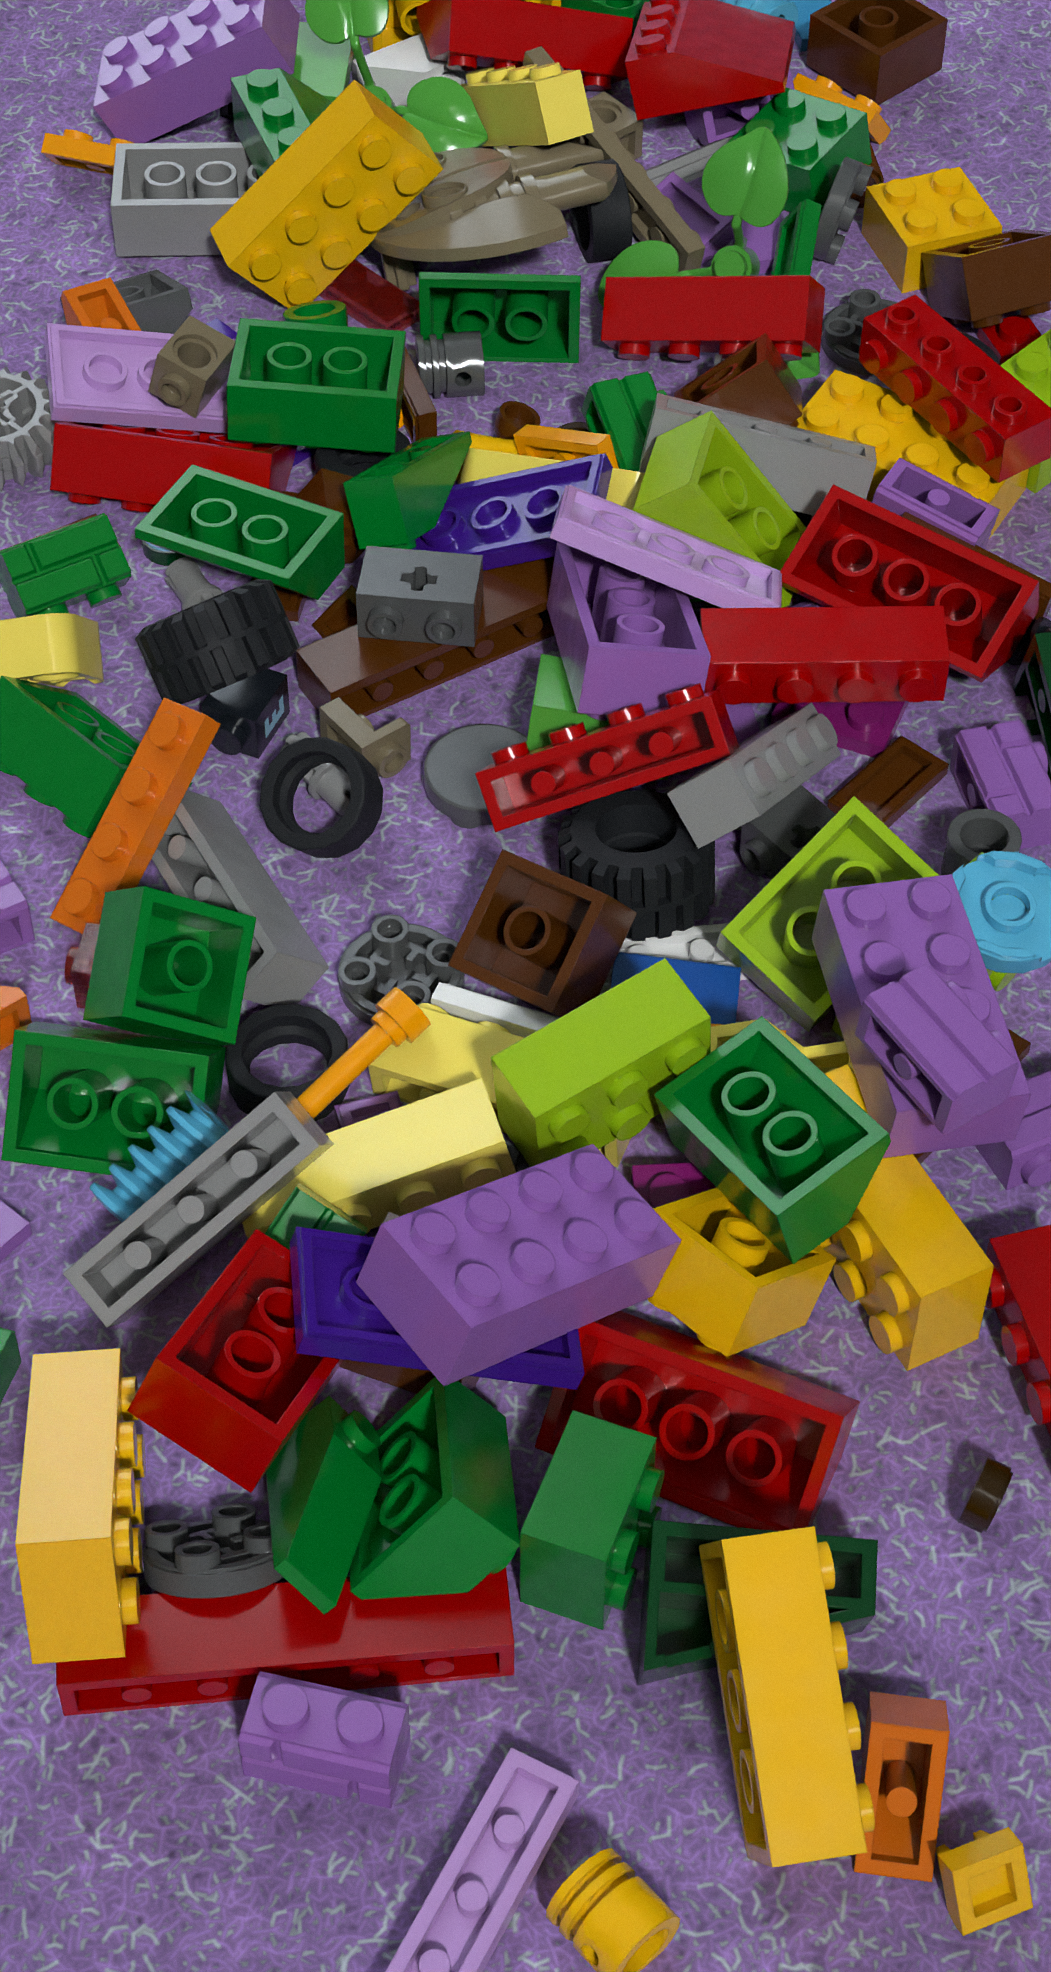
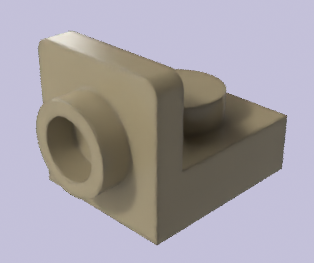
(384, 748)

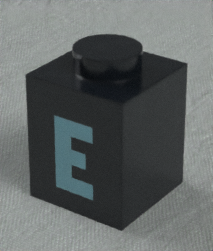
(249, 712)

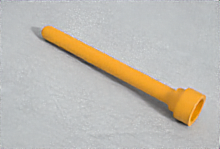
(394, 1023)

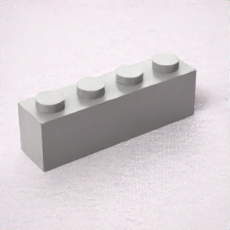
(793, 459)
(755, 775)
(213, 863)
(198, 1208)

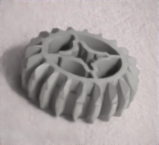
(24, 427)

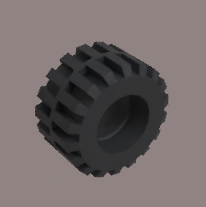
(217, 642)
(641, 857)

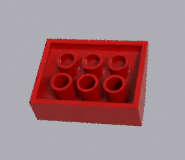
(705, 56)

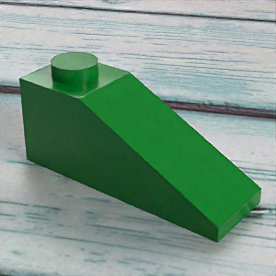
(405, 491)
(322, 1499)

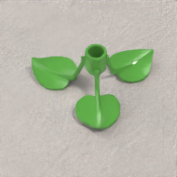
(434, 105)
(740, 181)

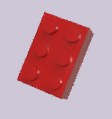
(232, 1371)

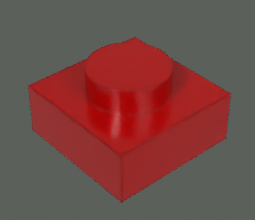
(1009, 336)

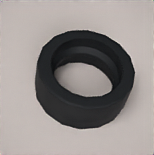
(604, 226)
(282, 782)
(280, 1026)

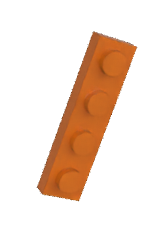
(137, 812)

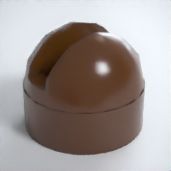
(513, 417)

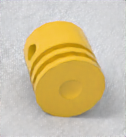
(612, 1915)

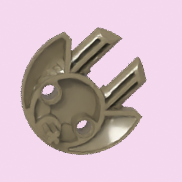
(492, 205)

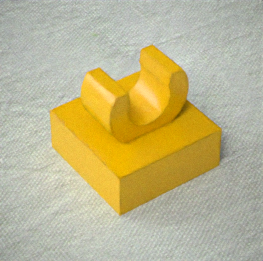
(985, 1880)

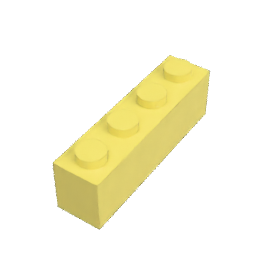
(530, 104)
(447, 1057)
(404, 1159)

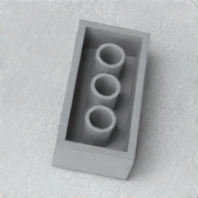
(174, 194)

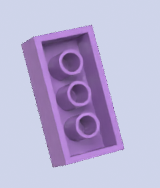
(186, 62)
(621, 635)
(876, 937)
(516, 1262)

